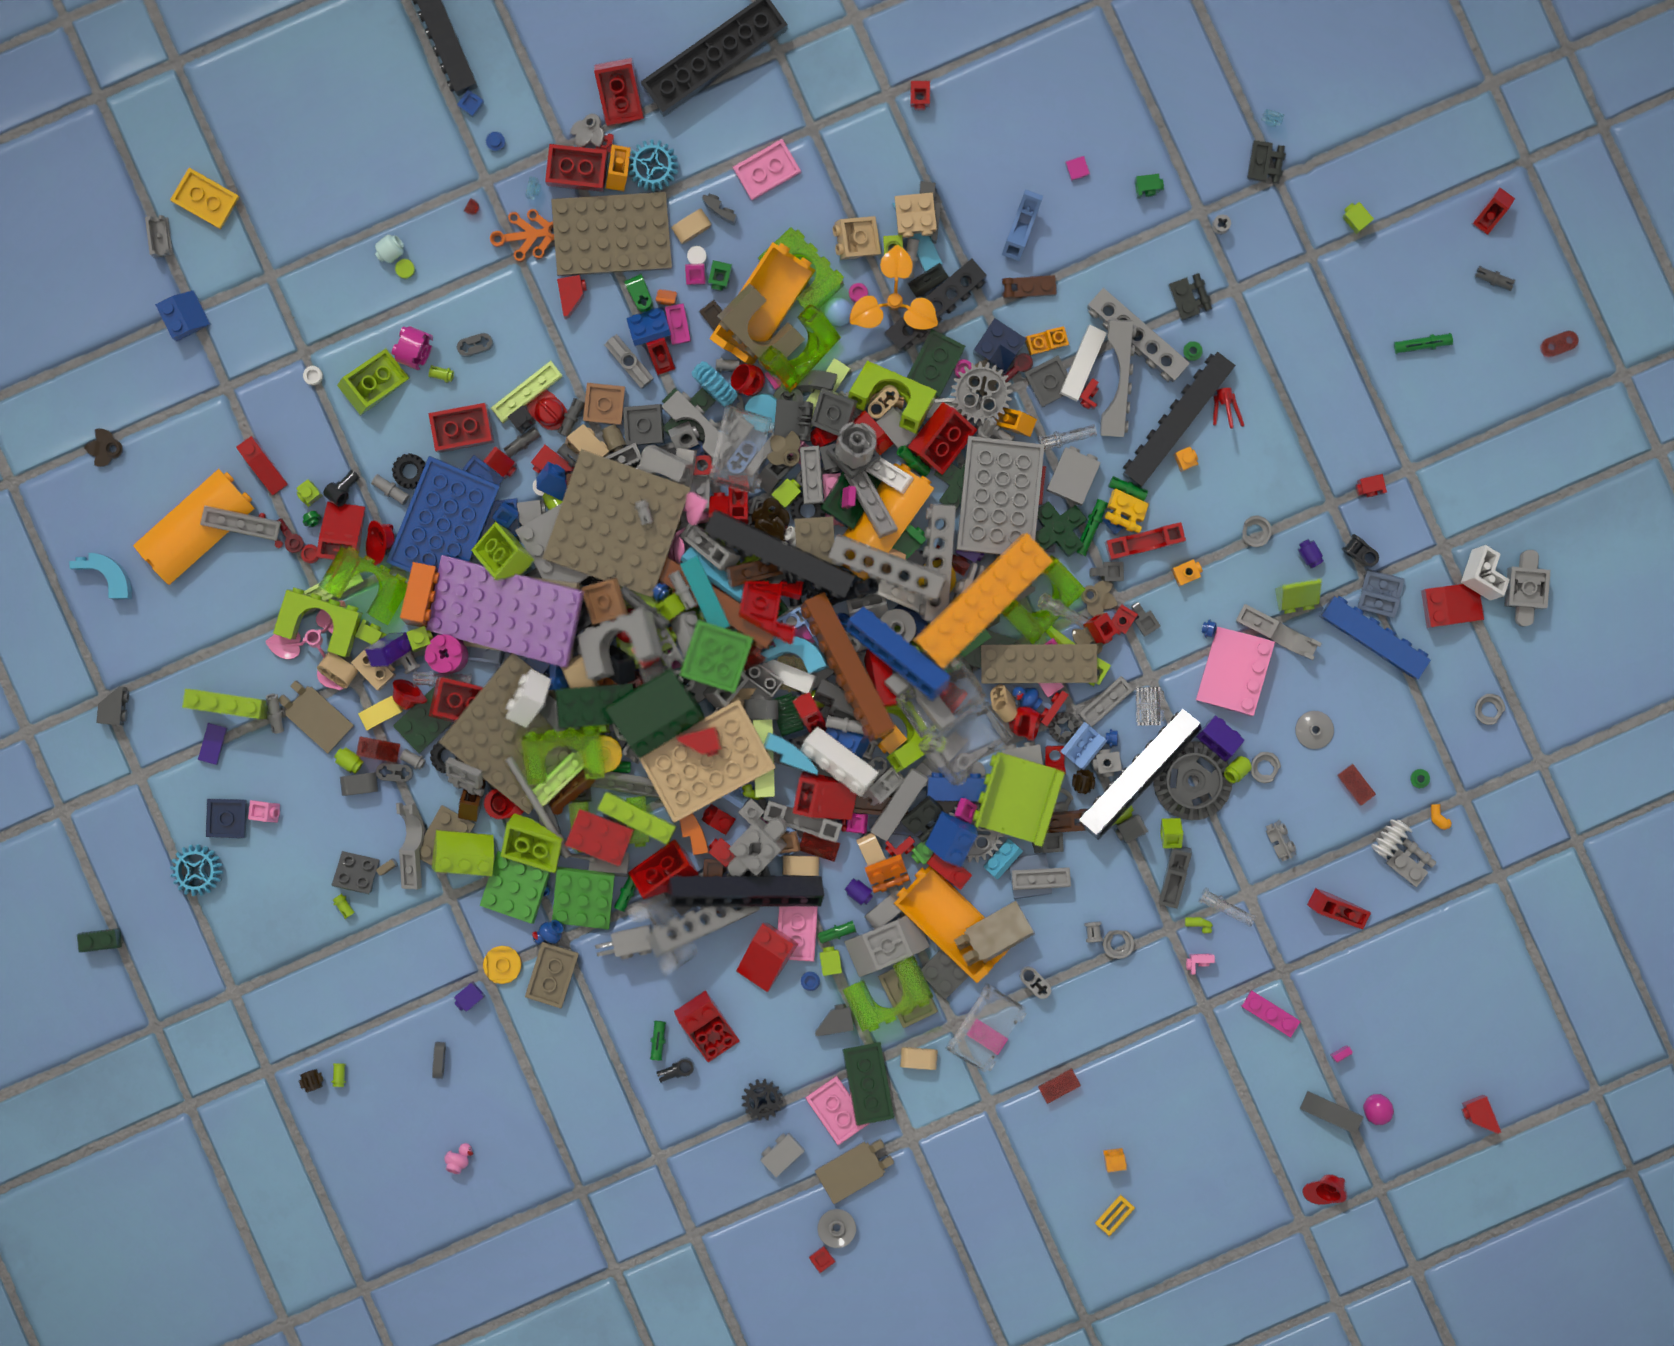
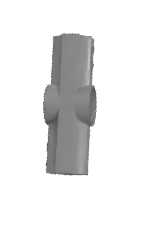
(621, 352)

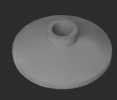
(904, 620)
(1304, 729)
(834, 1238)

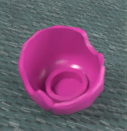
(1378, 1109)

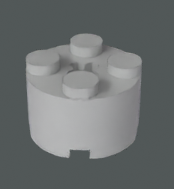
(855, 444)

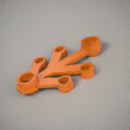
(529, 234)

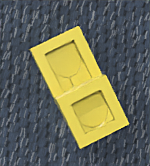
(379, 713)

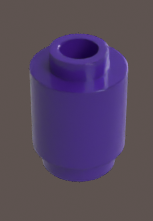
(1310, 553)
(859, 892)

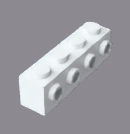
(839, 761)

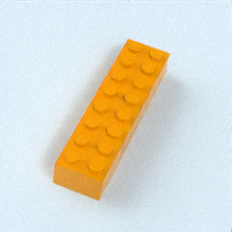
(982, 600)

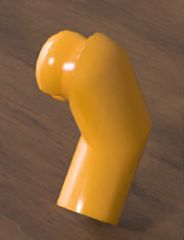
(1439, 820)

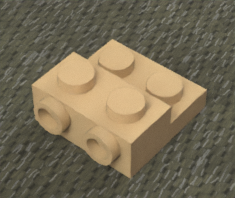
(915, 214)
(856, 237)

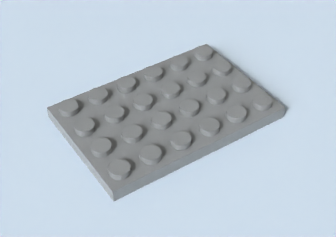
(999, 494)

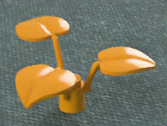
(919, 315)

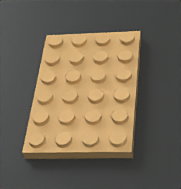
(693, 780)

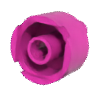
(412, 347)
(436, 656)

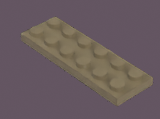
(1039, 663)

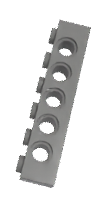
(1149, 337)
(946, 533)
(898, 564)
(663, 944)

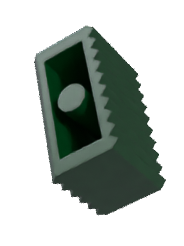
(789, 718)
(99, 940)

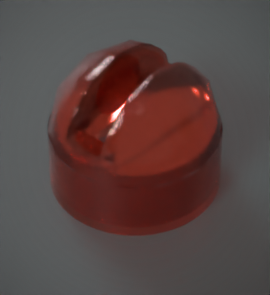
(472, 207)

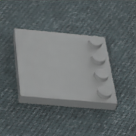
(535, 539)

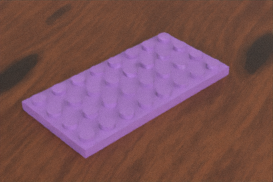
(507, 613)

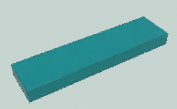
(704, 592)

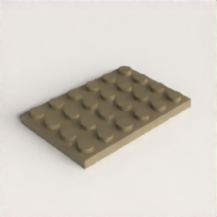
(611, 233)

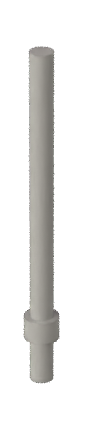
(535, 802)

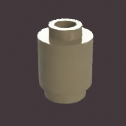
(613, 438)

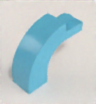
(117, 578)
(807, 651)

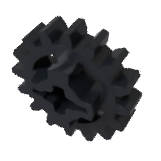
(770, 1104)

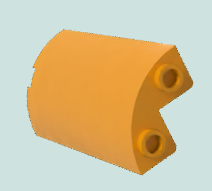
(780, 281)
(901, 509)
(179, 537)
(943, 917)

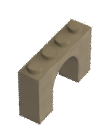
(737, 316)

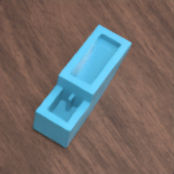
(789, 753)

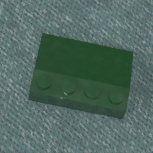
(655, 713)

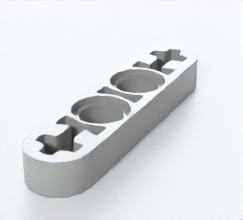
(674, 655)

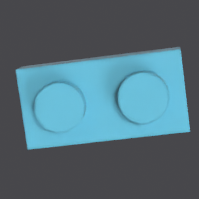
(1003, 858)

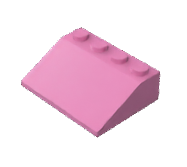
(1235, 671)

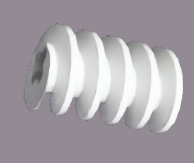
(1391, 838)

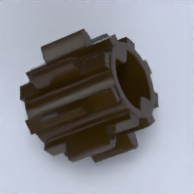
(1083, 781)
(311, 1080)

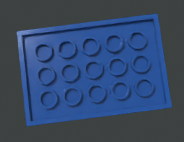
(443, 516)

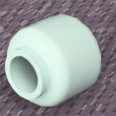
(389, 248)

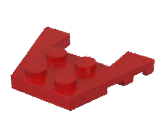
(761, 605)

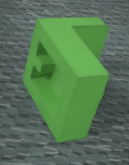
(921, 853)

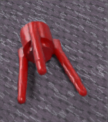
(1226, 398)

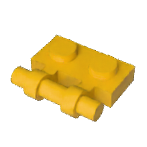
(1129, 506)

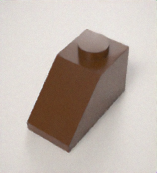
(470, 805)

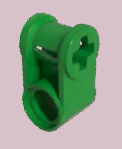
(638, 290)

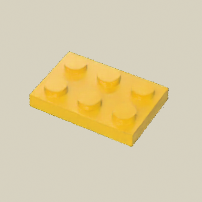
(204, 198)

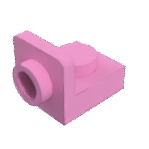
(264, 811)
(1202, 960)

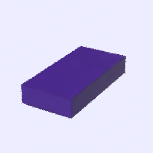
(212, 743)

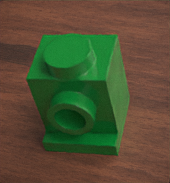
(1148, 185)
(716, 269)

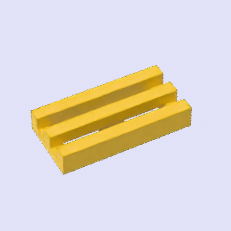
(1114, 1215)

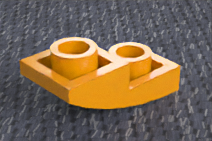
(1046, 340)

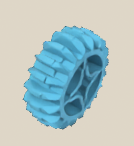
(644, 162)
(714, 384)
(207, 857)

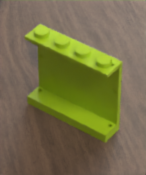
(1018, 798)

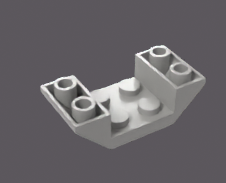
(765, 682)
(886, 945)

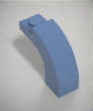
(1022, 225)

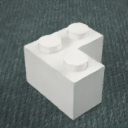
(1481, 573)
(528, 698)

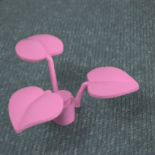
(695, 515)
(290, 649)

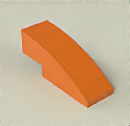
(692, 828)

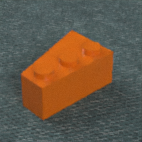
(419, 595)

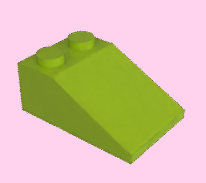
(372, 381)
(1298, 595)
(531, 844)

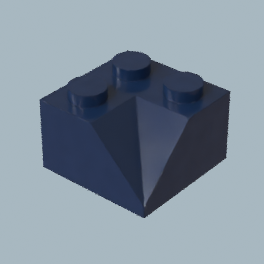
(999, 345)

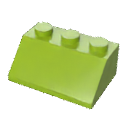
(502, 553)
(463, 853)

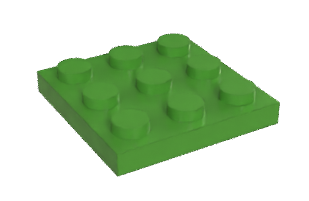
(716, 656)
(515, 889)
(583, 897)

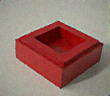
(822, 1259)

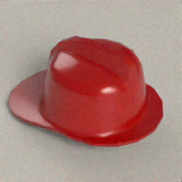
(547, 410)
(379, 539)
(407, 695)
(500, 806)
(1326, 1190)

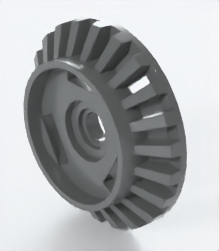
(1179, 799)

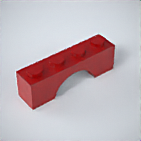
(1145, 541)

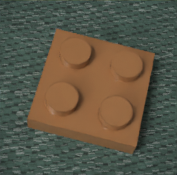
(604, 403)
(604, 601)

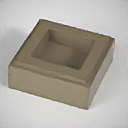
(386, 867)

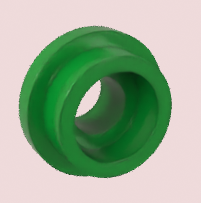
(1186, 351)
(311, 519)
(1415, 782)

